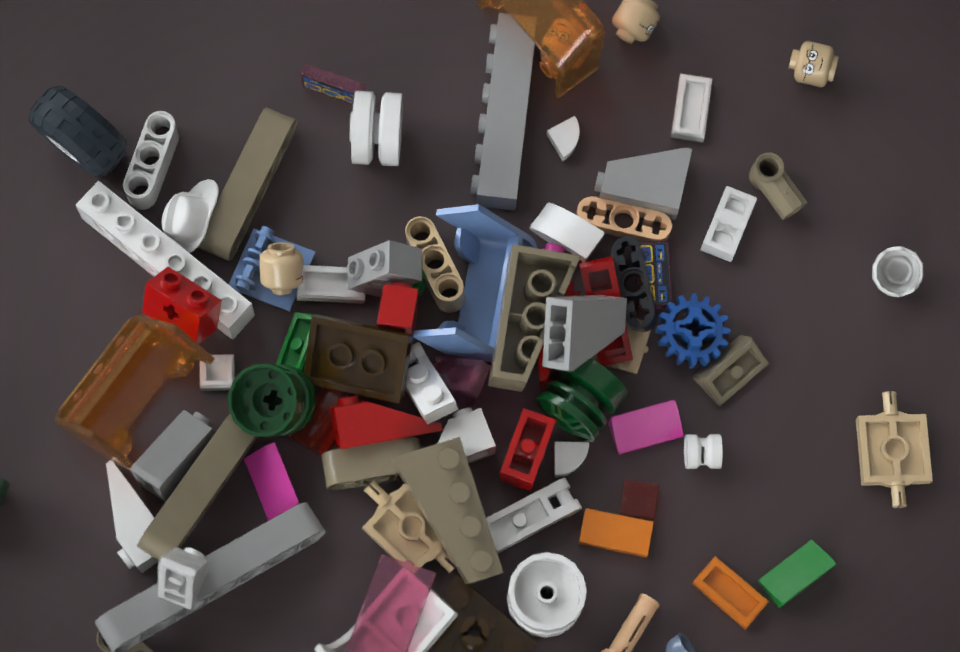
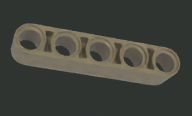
(248, 183)
(197, 490)

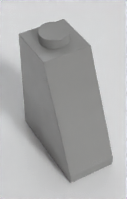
(647, 180)
(580, 328)
(172, 454)

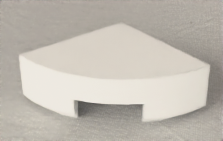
(564, 137)
(568, 457)

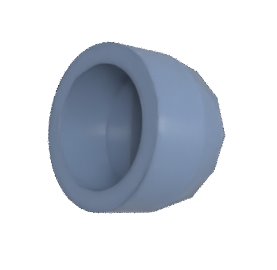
(680, 643)

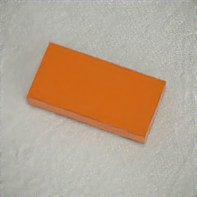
(616, 532)
(730, 592)

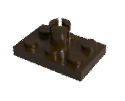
(358, 358)
(478, 625)

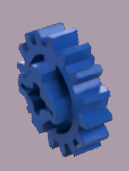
(707, 330)

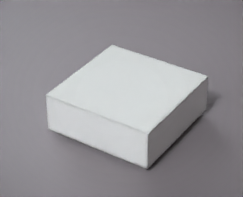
(218, 374)

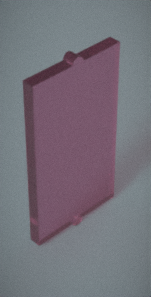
(391, 607)

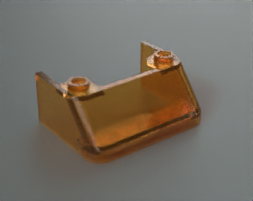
(565, 34)
(125, 382)

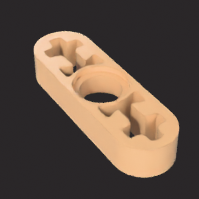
(650, 216)

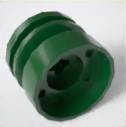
(581, 398)
(254, 405)

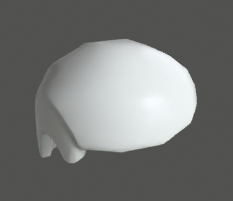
(897, 271)

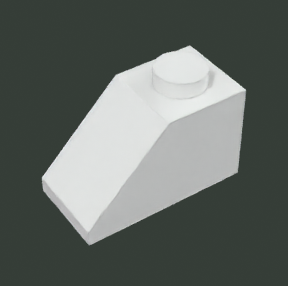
(473, 433)

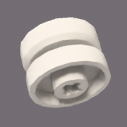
(376, 128)
(540, 615)

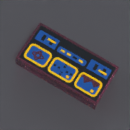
(330, 83)
(659, 272)

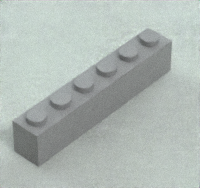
(505, 116)

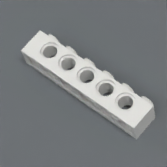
(156, 251)

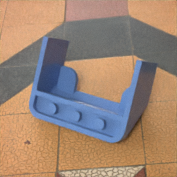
(486, 244)

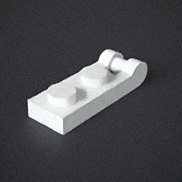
(427, 387)
(531, 515)

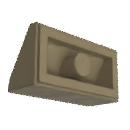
(731, 370)

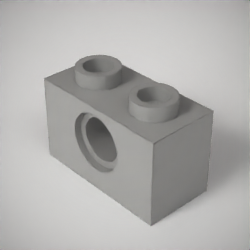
(384, 265)

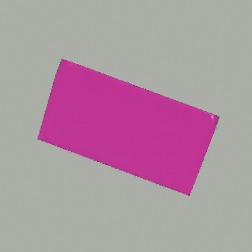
(646, 427)
(271, 481)

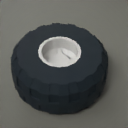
(78, 131)

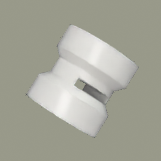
(703, 451)

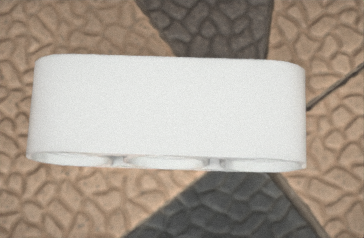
(147, 146)

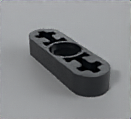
(638, 259)

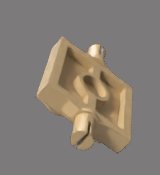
(894, 449)
(402, 528)

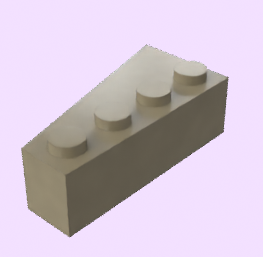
(529, 279)
(448, 498)

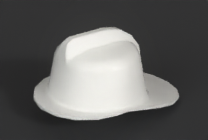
(189, 213)

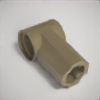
(779, 188)

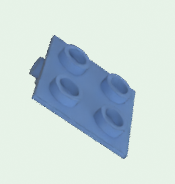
(247, 273)

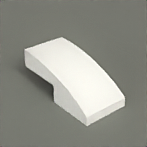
(728, 224)
(567, 230)

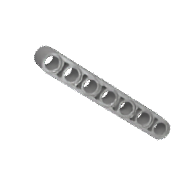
(228, 569)

